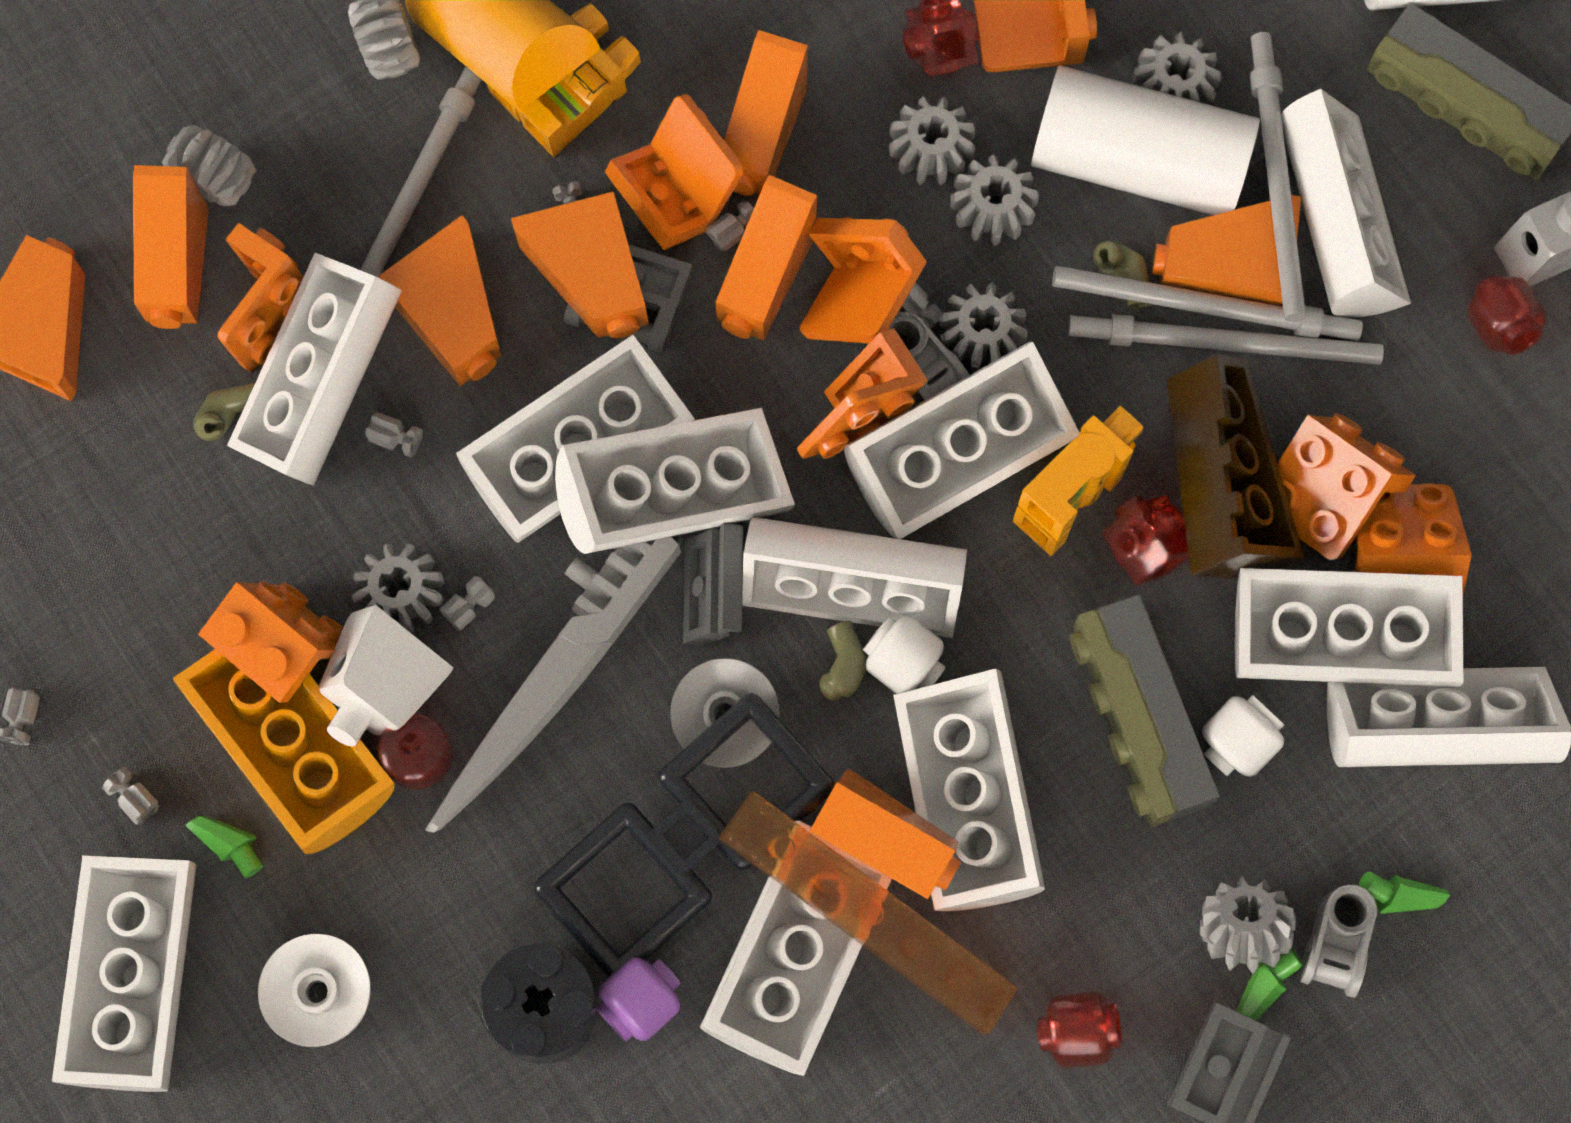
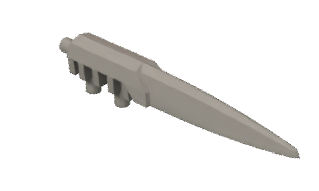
(602, 614)

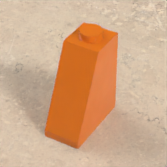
(767, 108)
(168, 244)
(1225, 254)
(767, 259)
(587, 262)
(448, 302)
(42, 316)
(886, 835)

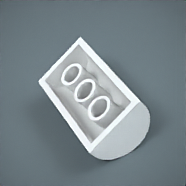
(1145, 142)
(1343, 207)
(314, 368)
(960, 442)
(517, 458)
(670, 481)
(851, 575)
(1349, 627)
(1487, 720)
(971, 787)
(124, 973)
(784, 977)

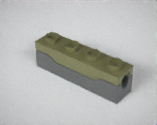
(1472, 92)
(1144, 712)

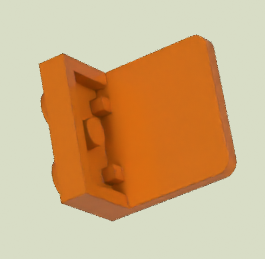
(1033, 33)
(680, 177)
(869, 280)
(260, 314)
(866, 395)
(1337, 481)
(1415, 534)
(271, 635)

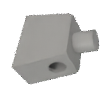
(1549, 228)

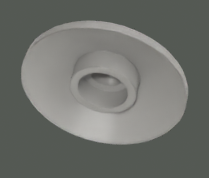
(717, 684)

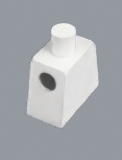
(378, 676)

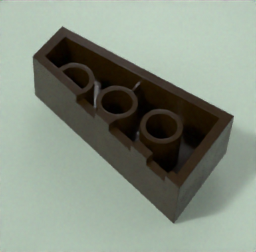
(1228, 472)

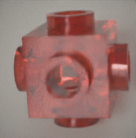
(941, 36)
(1148, 538)

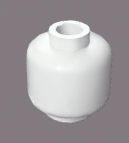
(904, 655)
(1242, 736)

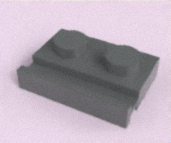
(713, 585)
(1229, 1068)

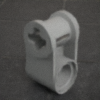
(935, 360)
(1338, 943)

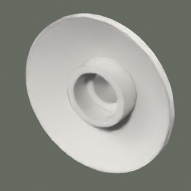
(287, 982)

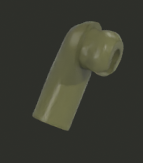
(1122, 262)
(220, 410)
(848, 666)

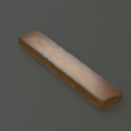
(868, 913)

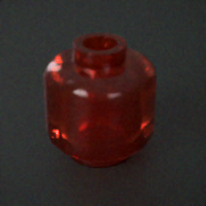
(1507, 314)
(419, 768)
(1080, 1029)

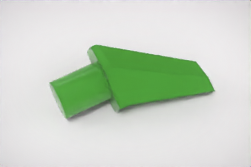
(227, 843)
(1402, 894)
(1268, 984)

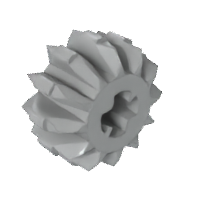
(384, 37)
(1180, 62)
(914, 132)
(215, 164)
(1014, 200)
(979, 311)
(390, 573)
(1247, 925)

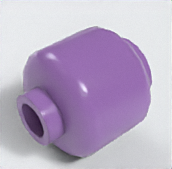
(639, 999)

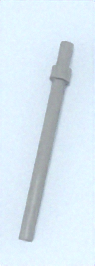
(1267, 86)
(455, 109)
(1312, 326)
(1123, 330)

